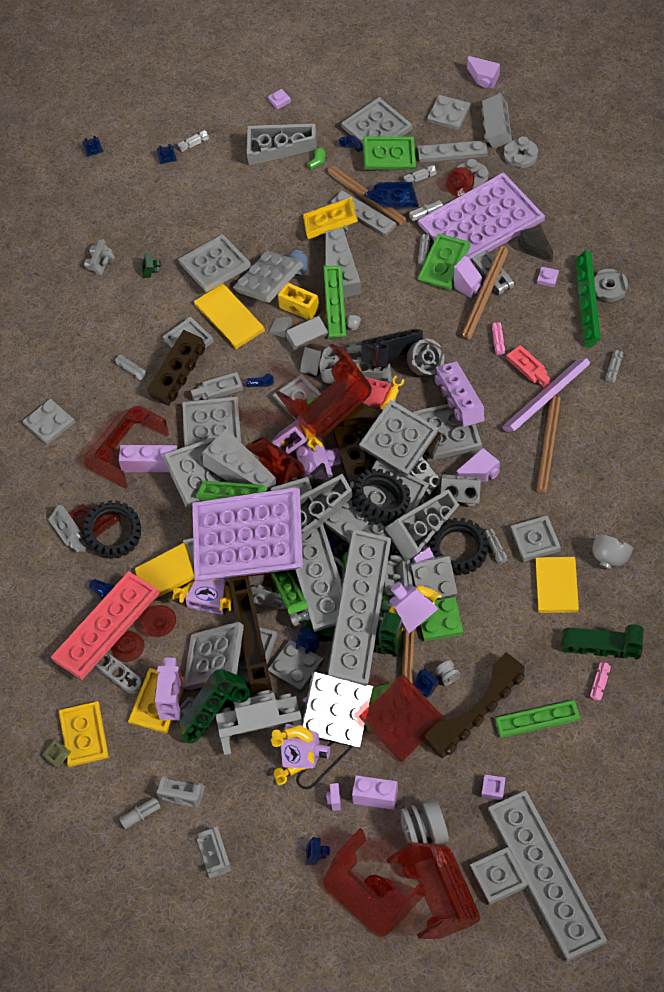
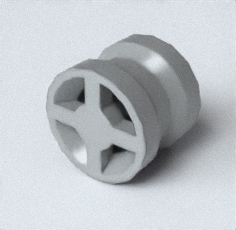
(447, 672)

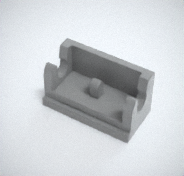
(306, 332)
(397, 571)
(180, 792)
(213, 852)

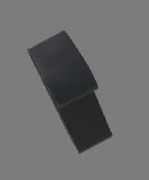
(379, 349)

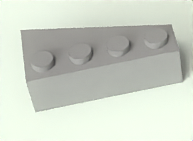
(279, 141)
(339, 254)
(235, 463)
(322, 503)
(418, 526)

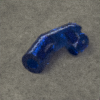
(350, 141)
(265, 381)

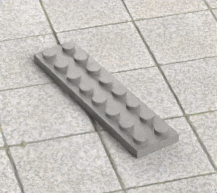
(319, 574)
(359, 607)
(547, 876)

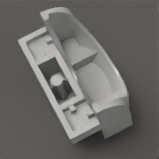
(255, 715)

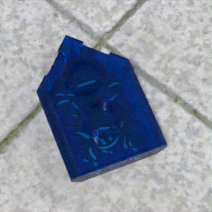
(393, 194)

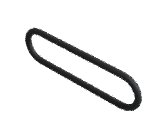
(309, 787)

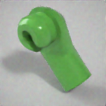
(318, 160)

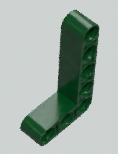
(387, 636)

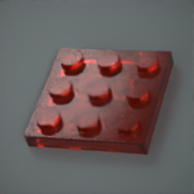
(401, 717)

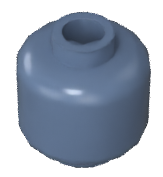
(299, 255)

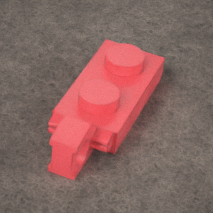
(528, 366)

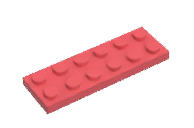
(105, 625)

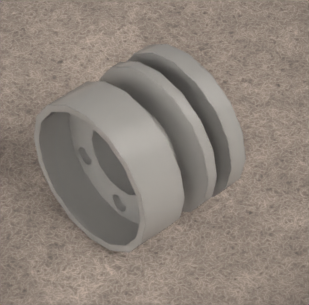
(425, 824)

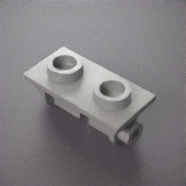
(265, 596)

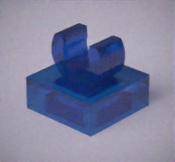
(92, 146)
(166, 154)
(308, 640)
(426, 682)
(315, 851)

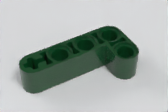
(604, 642)
(216, 690)

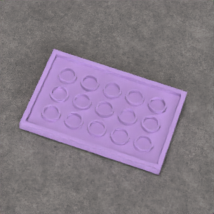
(484, 216)
(247, 534)

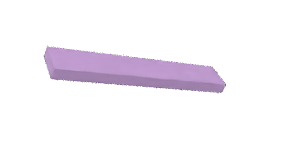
(545, 395)

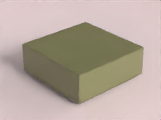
(56, 753)

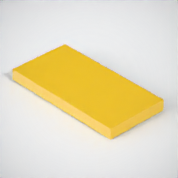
(229, 316)

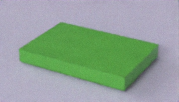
(388, 153)
(441, 260)

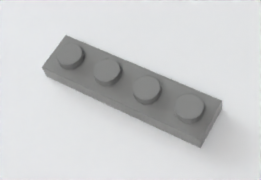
(452, 151)
(368, 215)

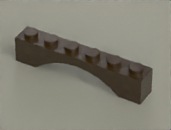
(368, 415)
(251, 636)
(448, 733)

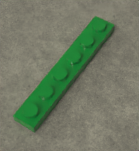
(587, 299)

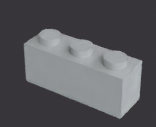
(496, 121)

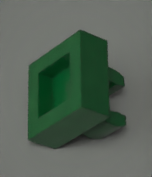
(149, 265)

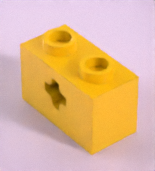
(298, 301)

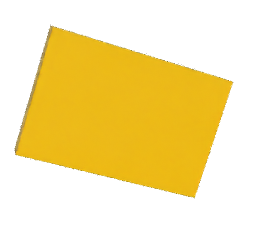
(330, 217)
(168, 570)
(556, 585)
(145, 710)
(83, 733)

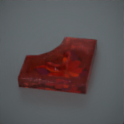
(101, 524)

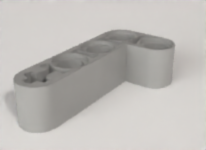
(329, 359)

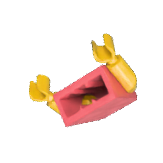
(381, 392)

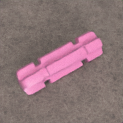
(498, 338)
(600, 681)

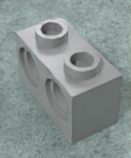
(461, 483)

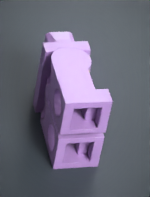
(168, 690)

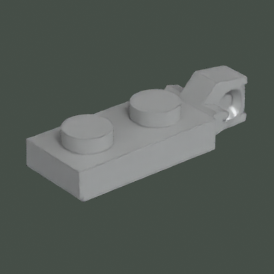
(217, 387)
(68, 529)

